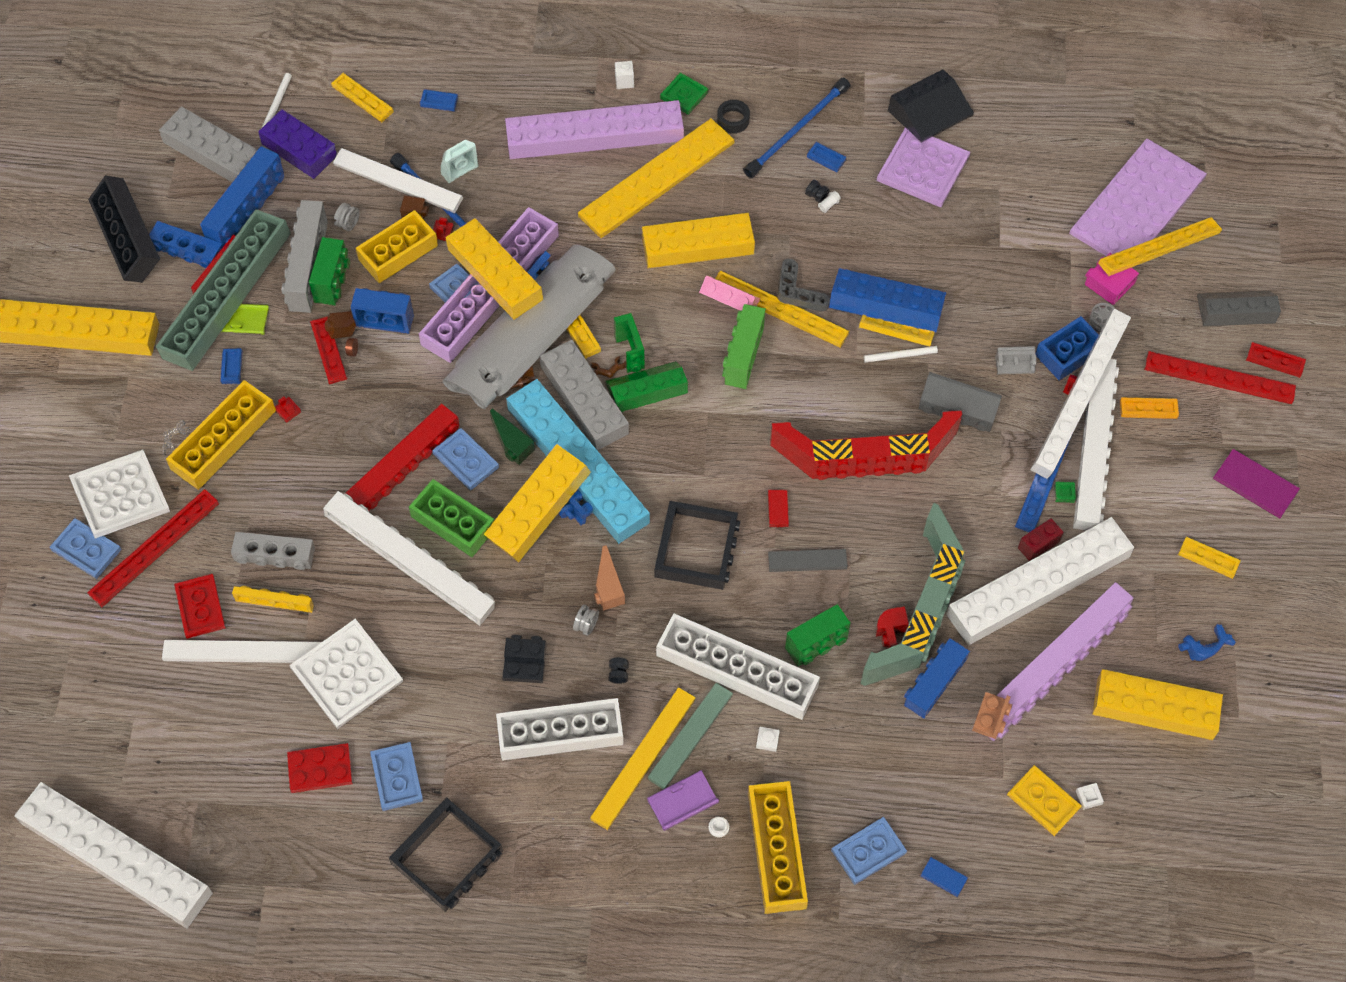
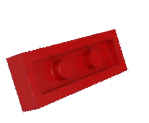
(1276, 359)

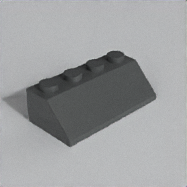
(1238, 308)
(945, 395)

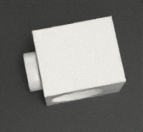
(624, 75)

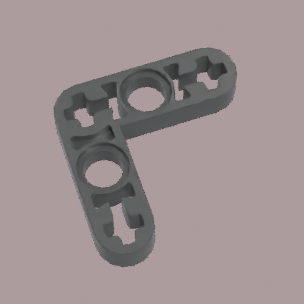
(794, 293)

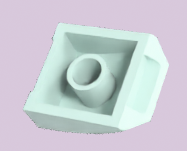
(459, 160)

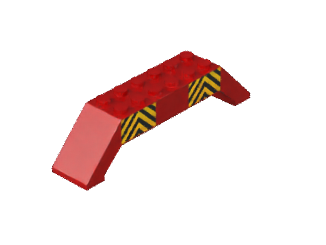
(866, 454)

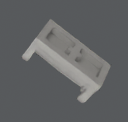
(1015, 360)

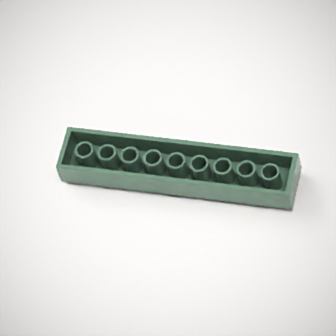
(223, 290)

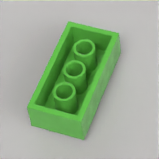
(744, 346)
(451, 517)

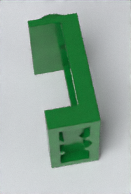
(625, 330)

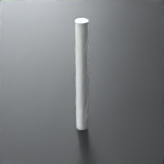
(280, 93)
(900, 354)

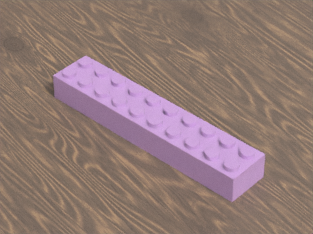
(594, 129)
(462, 317)
(1065, 652)

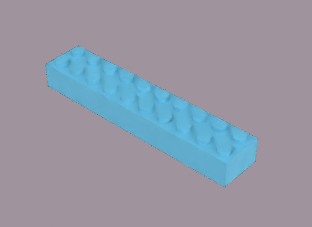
(605, 491)

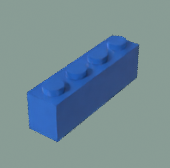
(936, 678)

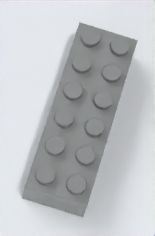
(206, 144)
(305, 245)
(584, 395)

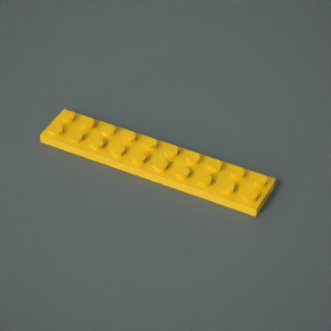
(655, 178)

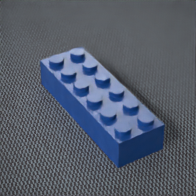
(244, 196)
(887, 300)

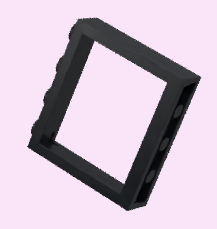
(689, 576)
(424, 830)

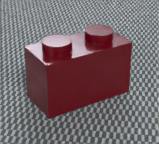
(1040, 539)

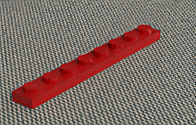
(1220, 377)
(153, 548)

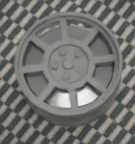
(346, 216)
(1099, 316)
(586, 620)

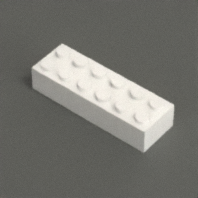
(559, 729)

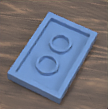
(465, 459)
(83, 550)
(396, 776)
(869, 850)

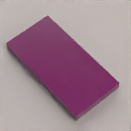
(1256, 483)

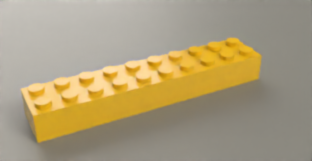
(78, 327)

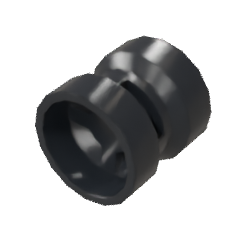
(817, 191)
(618, 670)

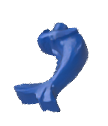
(1202, 652)

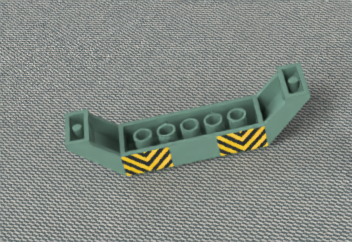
(930, 607)

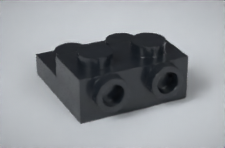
(524, 659)

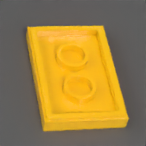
(1044, 800)

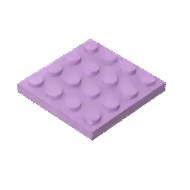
(923, 168)

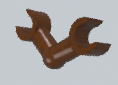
(609, 373)

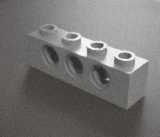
(265, 544)

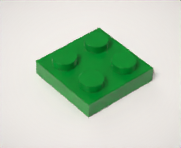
(686, 91)

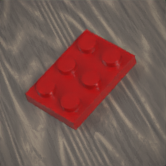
(199, 606)
(319, 768)

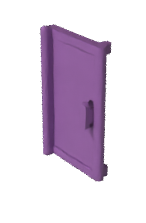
(689, 798)

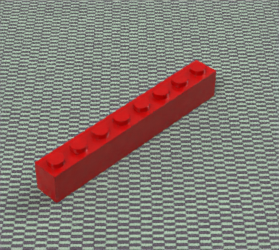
(404, 457)

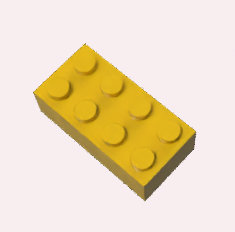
(396, 246)

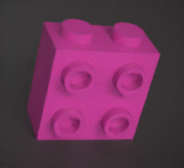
(1112, 286)

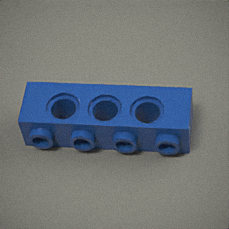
(174, 242)

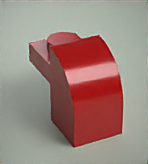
(891, 623)

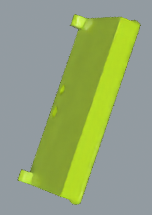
(248, 319)

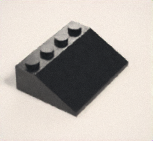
(930, 105)

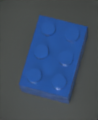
(382, 310)
(1067, 348)

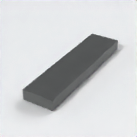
(807, 560)

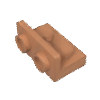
(991, 715)

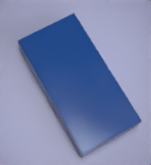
(439, 100)
(826, 157)
(231, 366)
(944, 877)

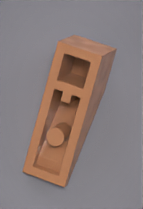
(608, 586)

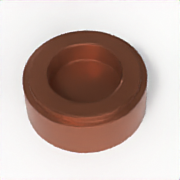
(351, 347)

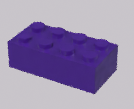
(297, 143)

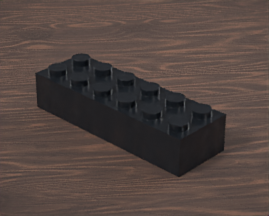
(123, 229)

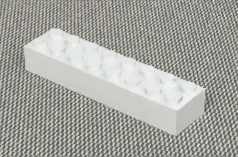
(737, 666)

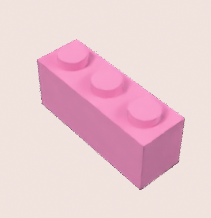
(727, 294)

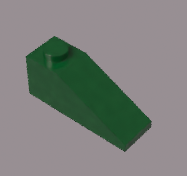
(514, 442)

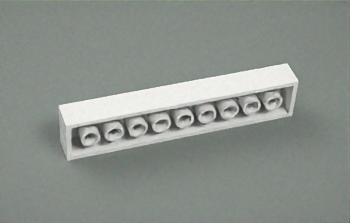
(1039, 581)
(114, 855)

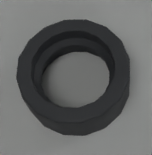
(733, 127)

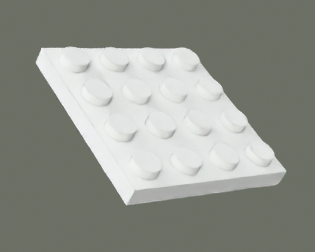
(119, 493)
(346, 673)

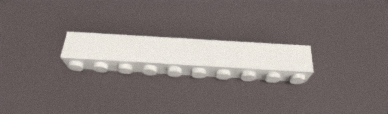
(1080, 394)
(1095, 451)
(409, 558)

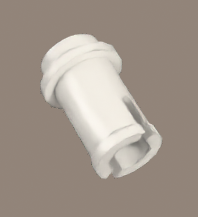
(827, 203)

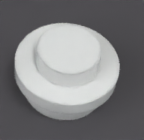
(718, 827)

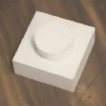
(767, 739)
(1089, 796)

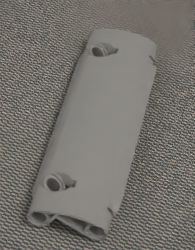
(514, 345)

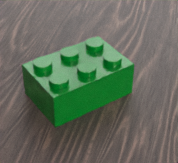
(329, 271)
(817, 636)

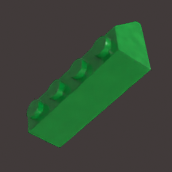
(648, 386)

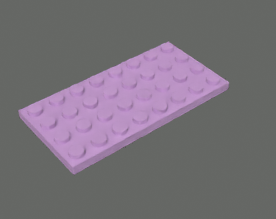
(1138, 200)

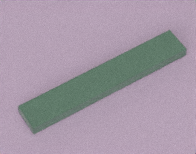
(690, 736)

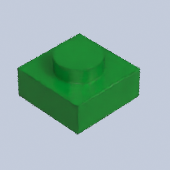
(1065, 492)

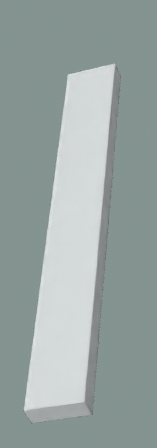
(398, 180)
(235, 651)

